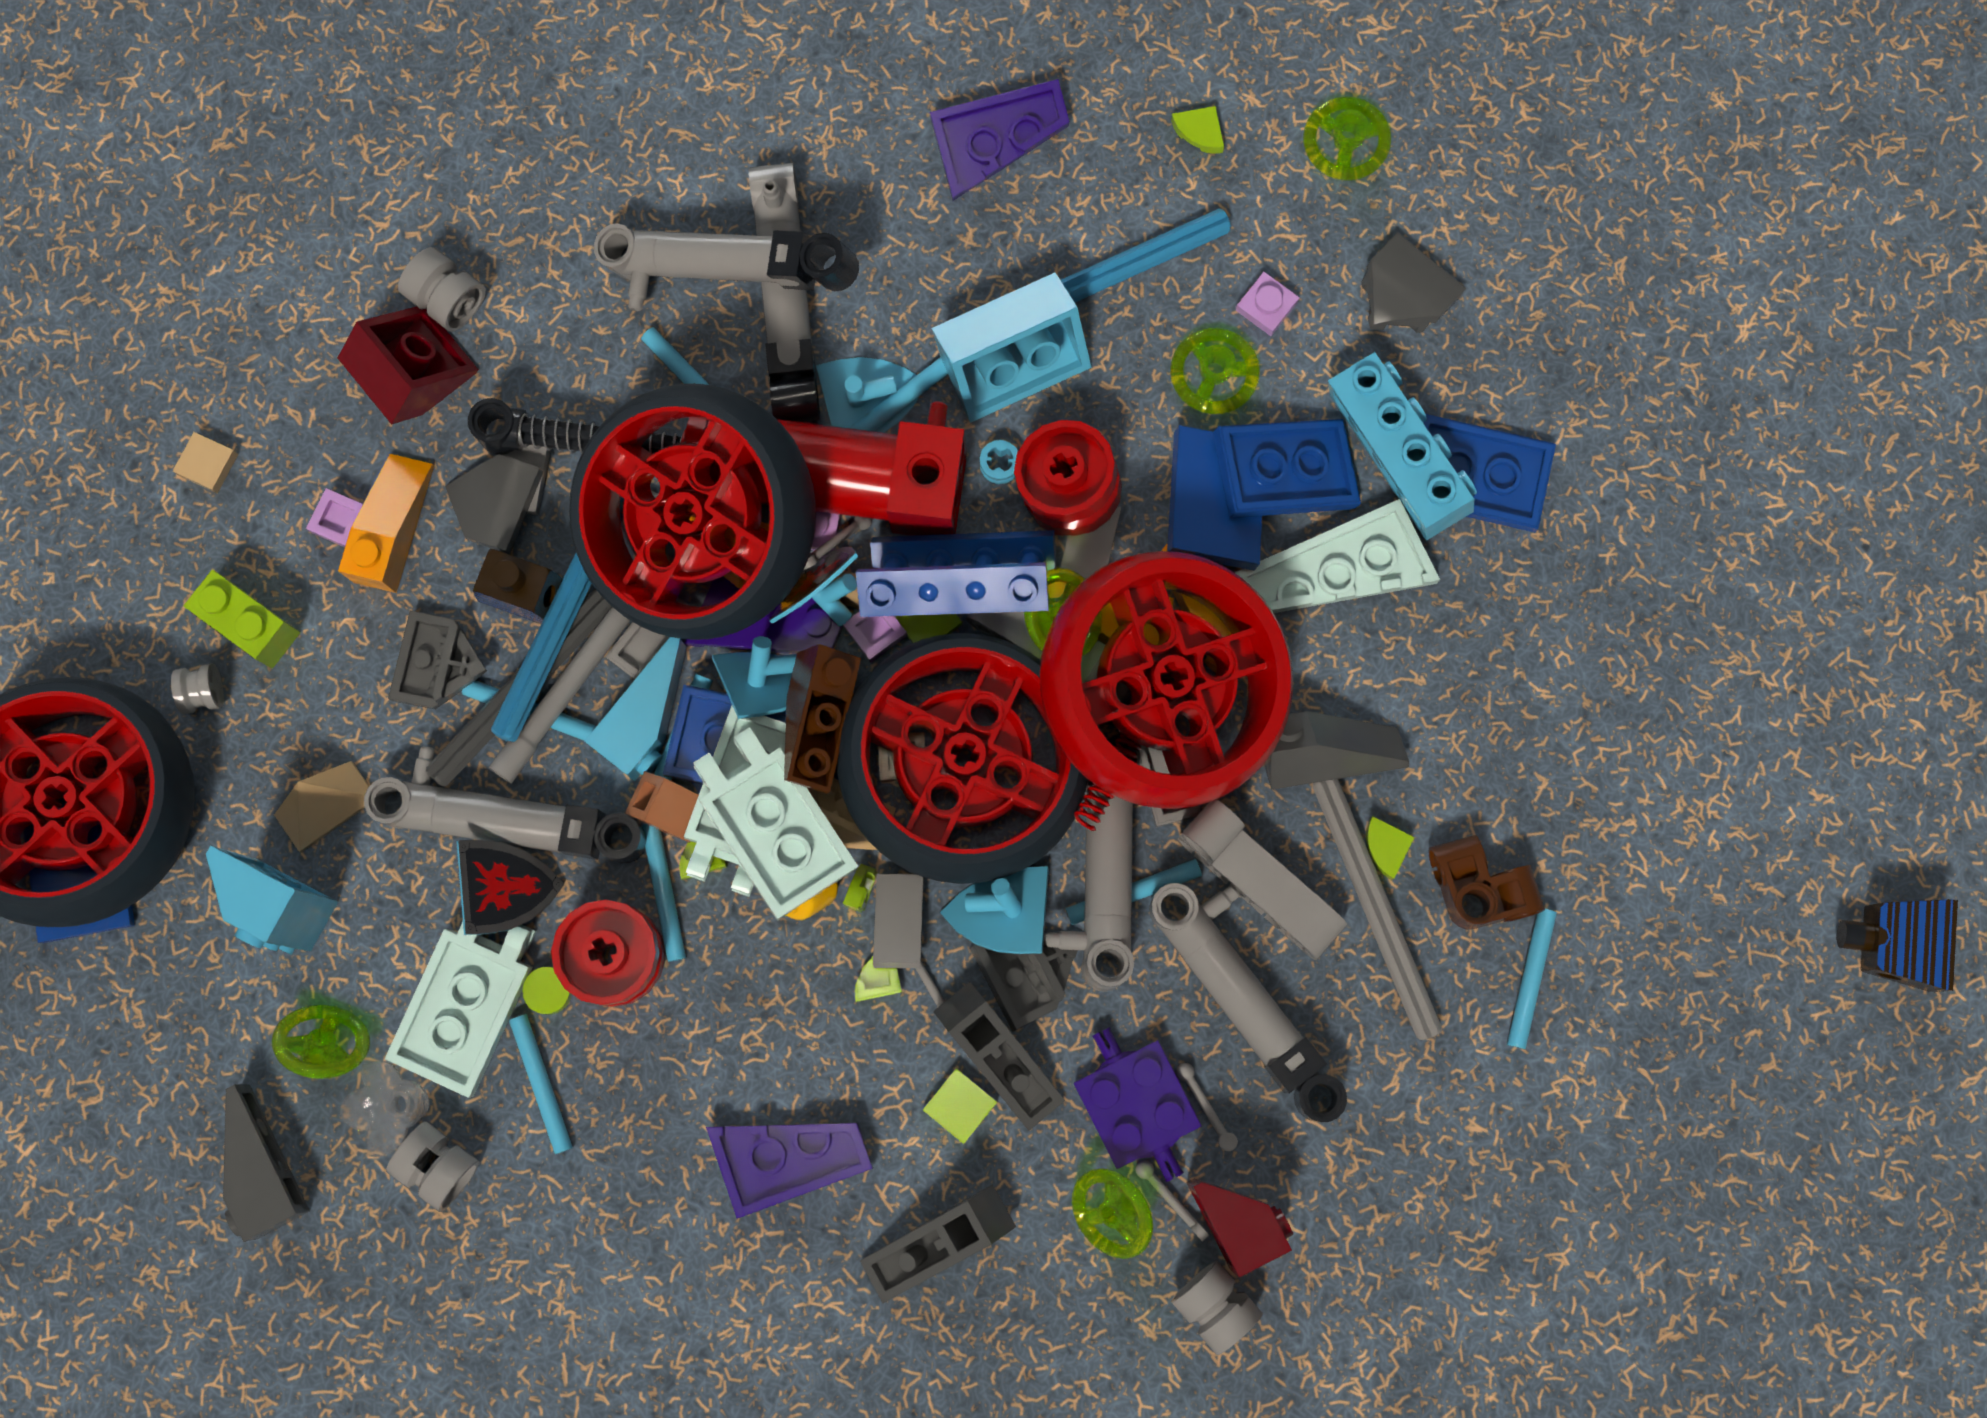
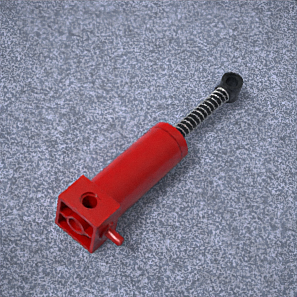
(849, 468)

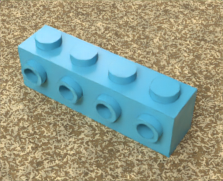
(1402, 446)

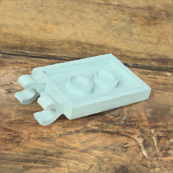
(728, 758)
(773, 827)
(462, 1008)

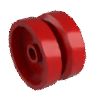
(1068, 477)
(581, 947)

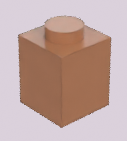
(662, 805)

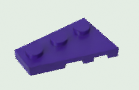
(995, 131)

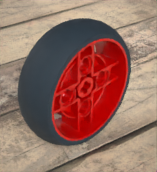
(619, 467)
(887, 720)
(129, 742)

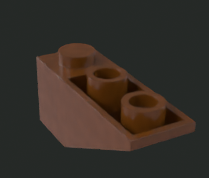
(816, 713)

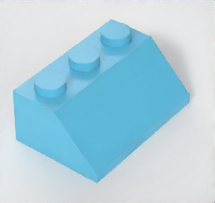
(1013, 346)
(267, 903)

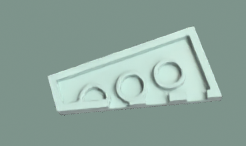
(1345, 563)

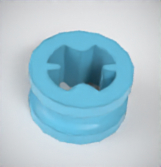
(1001, 448)

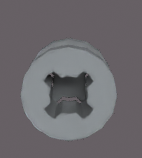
(197, 688)

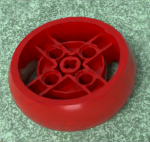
(1195, 761)

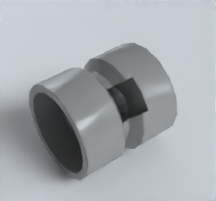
(435, 285)
(446, 1175)
(1216, 1307)

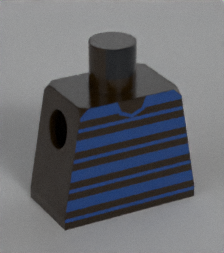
(515, 585)
(1906, 942)

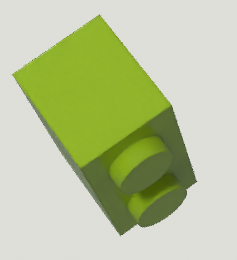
(241, 619)

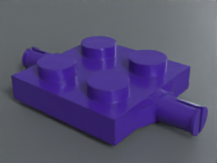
(1137, 1104)

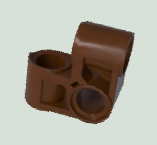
(1464, 871)

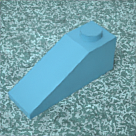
(640, 718)

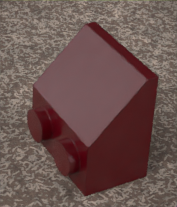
(405, 362)
(1242, 1226)

